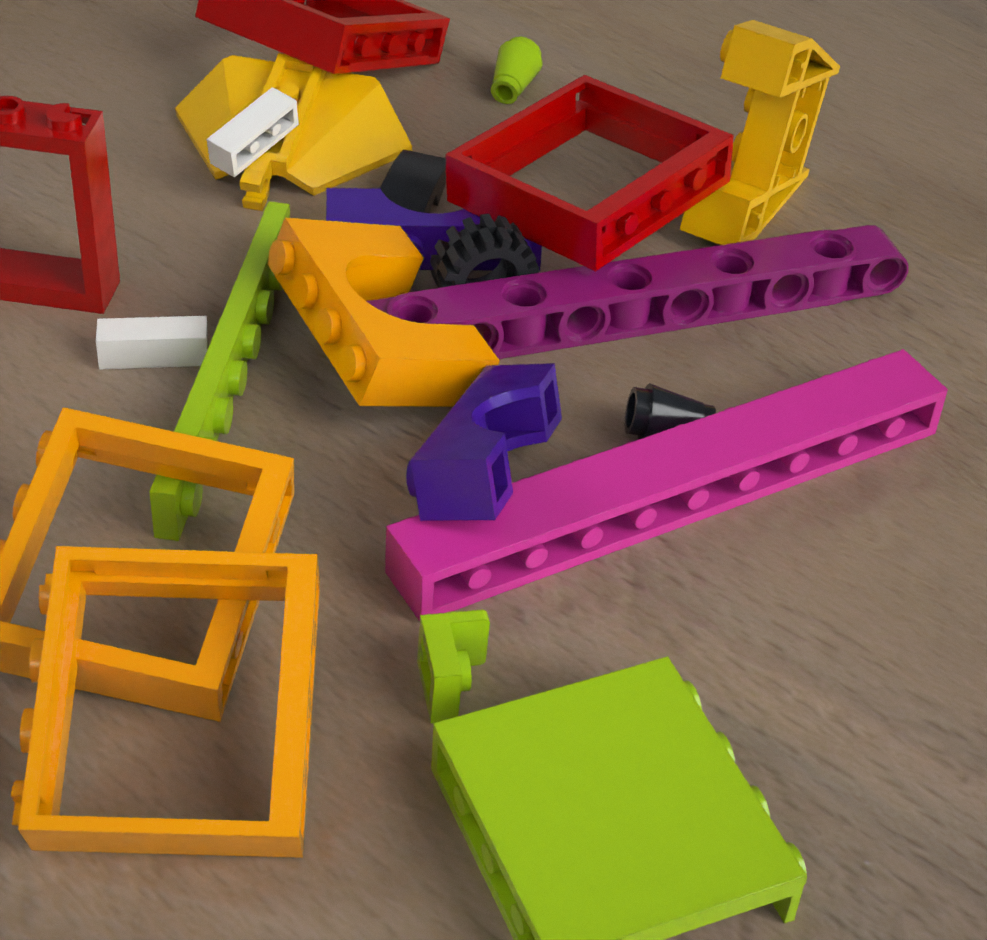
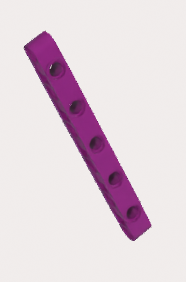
(663, 291)

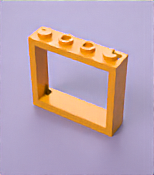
(54, 668)
(114, 671)

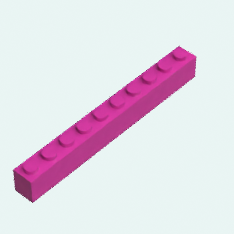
(664, 483)

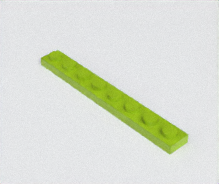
(222, 372)

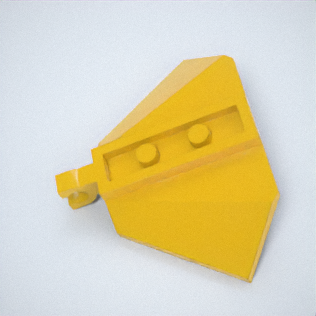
(341, 130)

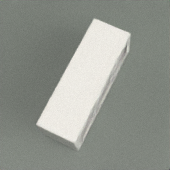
(253, 132)
(151, 342)

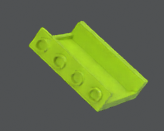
(612, 811)

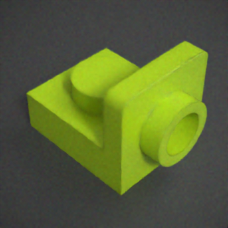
(446, 651)

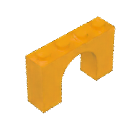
(382, 359)

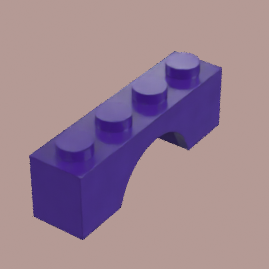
(423, 229)
(465, 460)

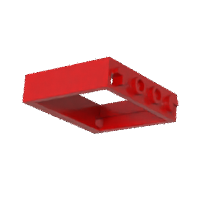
(336, 33)
(692, 167)
(53, 279)

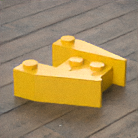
(784, 97)

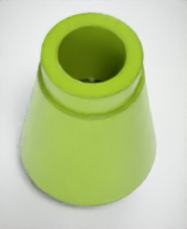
(515, 68)

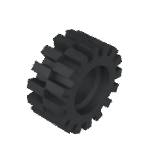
(480, 244)

